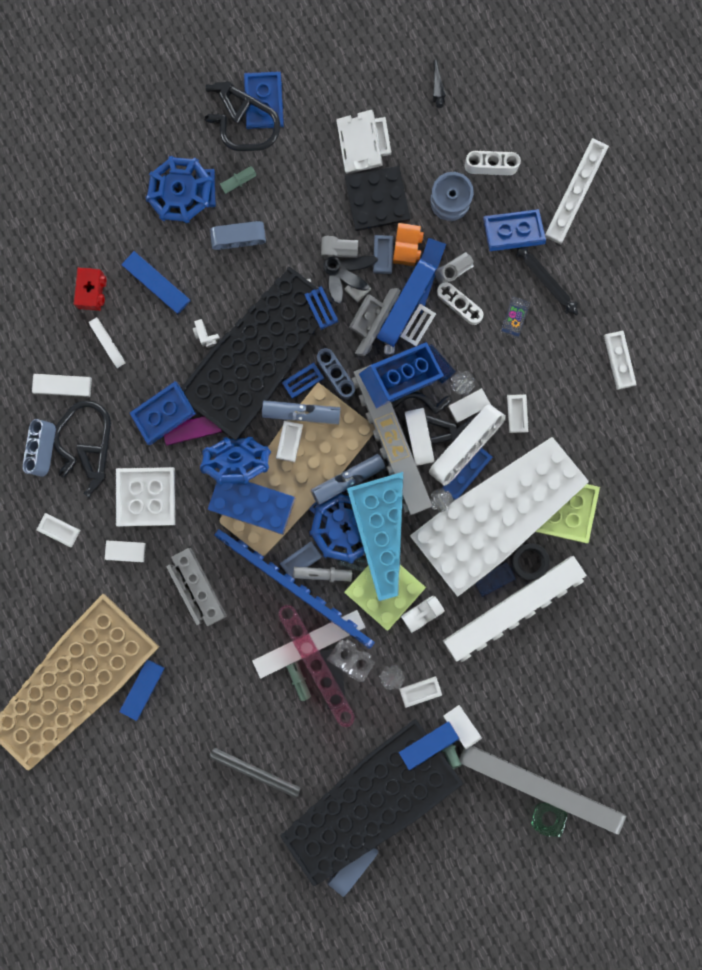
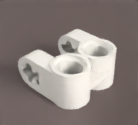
(422, 613)

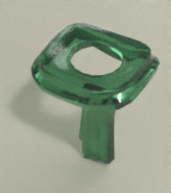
(555, 830)

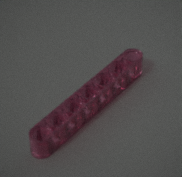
(317, 675)

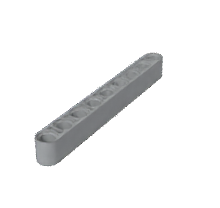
(543, 789)

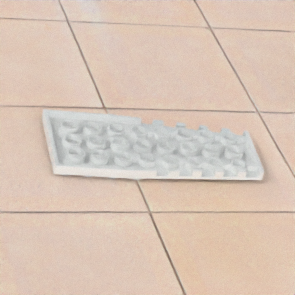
(498, 515)

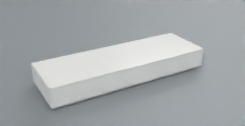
(620, 360)
(61, 385)

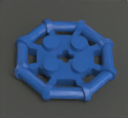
(185, 197)
(235, 460)
(334, 532)

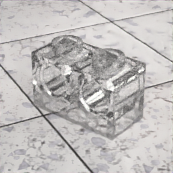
(349, 664)

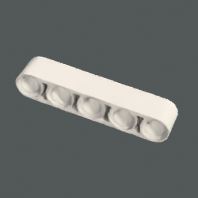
(467, 444)

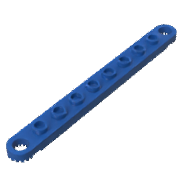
(301, 592)

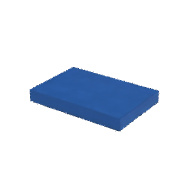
(268, 90)
(514, 230)
(162, 413)

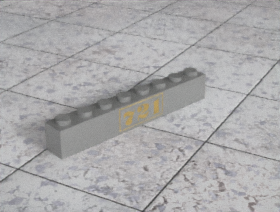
(394, 449)

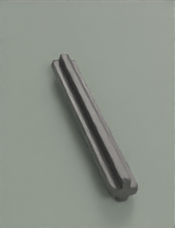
(255, 773)

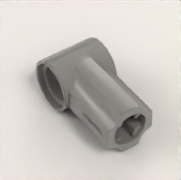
(335, 247)
(455, 268)

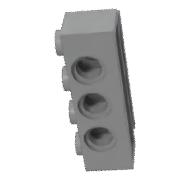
(199, 586)

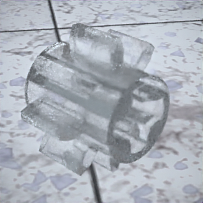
(463, 382)
(441, 500)
(392, 677)

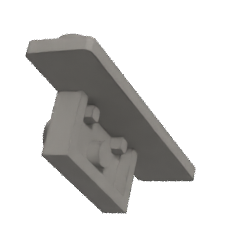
(370, 319)

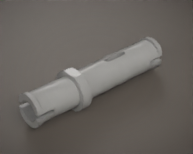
(322, 574)

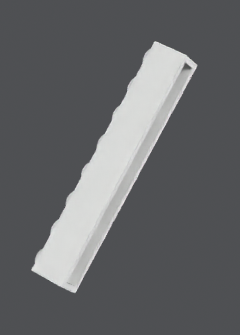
(514, 608)

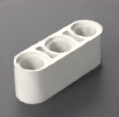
(499, 158)
(419, 436)

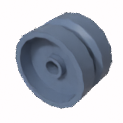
(453, 185)

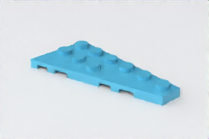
(379, 520)

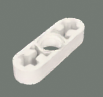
(474, 308)
(105, 340)

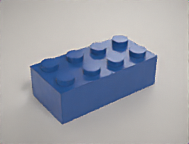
(401, 374)
(253, 505)

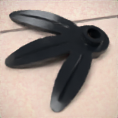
(342, 272)

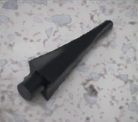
(438, 89)

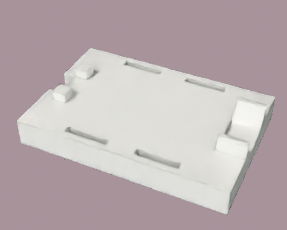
(359, 142)

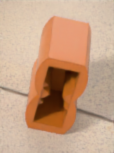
(406, 244)

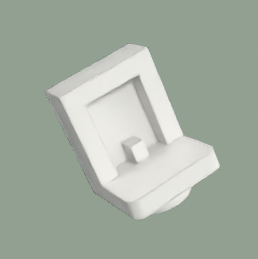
(200, 332)

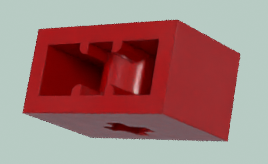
(85, 280)

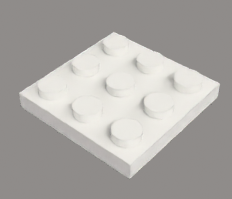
(145, 496)

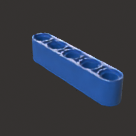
(407, 303)

